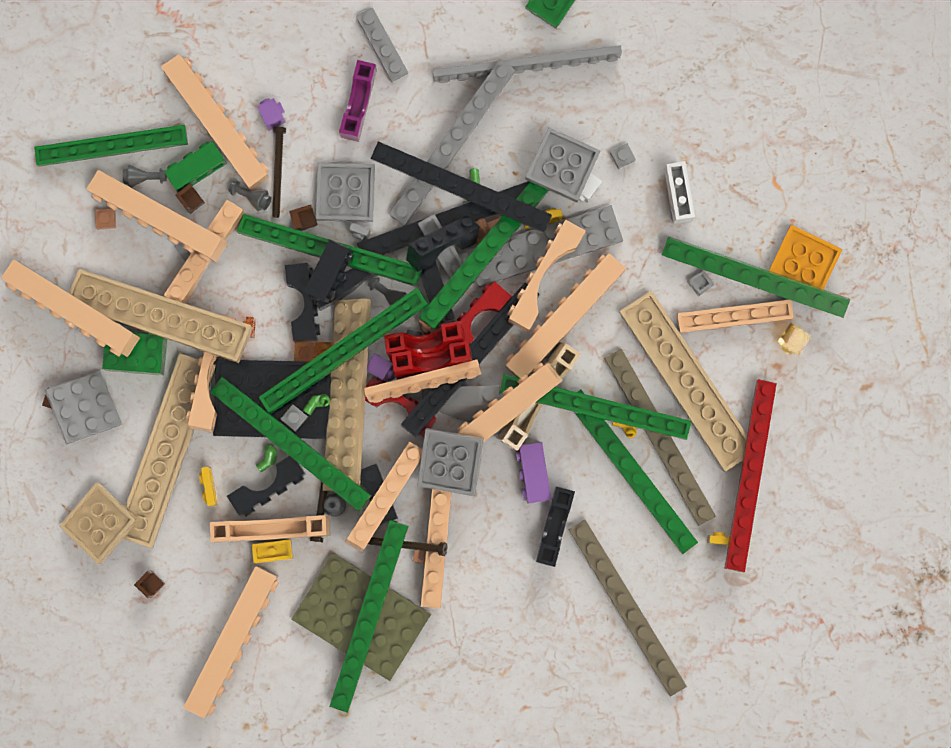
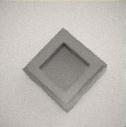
(700, 282)

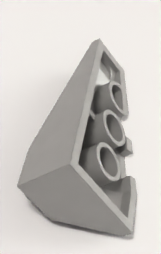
(468, 401)

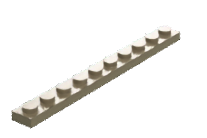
(662, 443)
(627, 608)

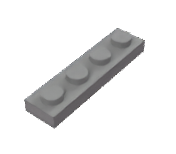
(382, 44)
(449, 257)

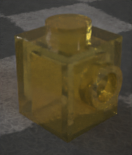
(794, 339)

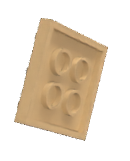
(99, 523)

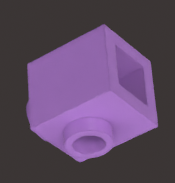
(271, 113)
(381, 368)

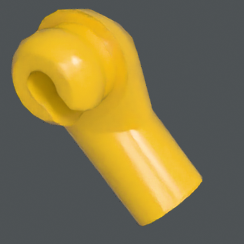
(628, 430)

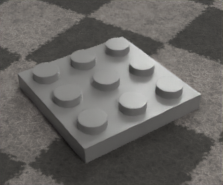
(562, 164)
(345, 192)
(83, 407)
(450, 462)

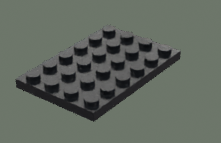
(255, 379)

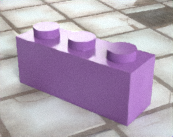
(533, 473)

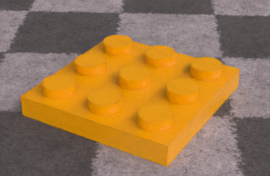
(805, 258)

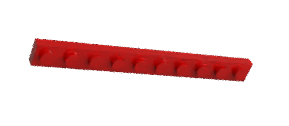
(750, 476)

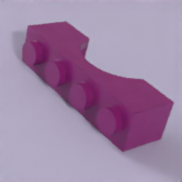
(359, 99)

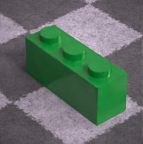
(195, 166)

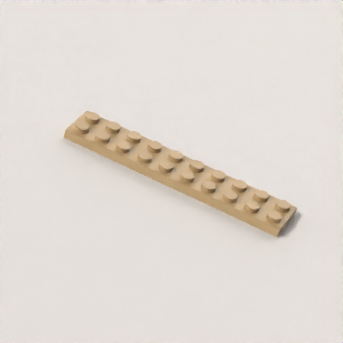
(162, 316)
(686, 379)
(347, 394)
(163, 454)

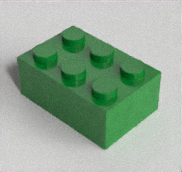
(145, 358)

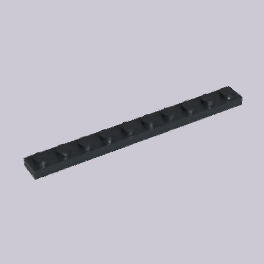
(461, 187)
(404, 235)
(480, 348)

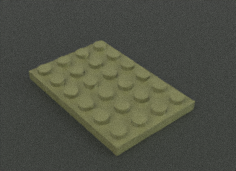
(334, 608)

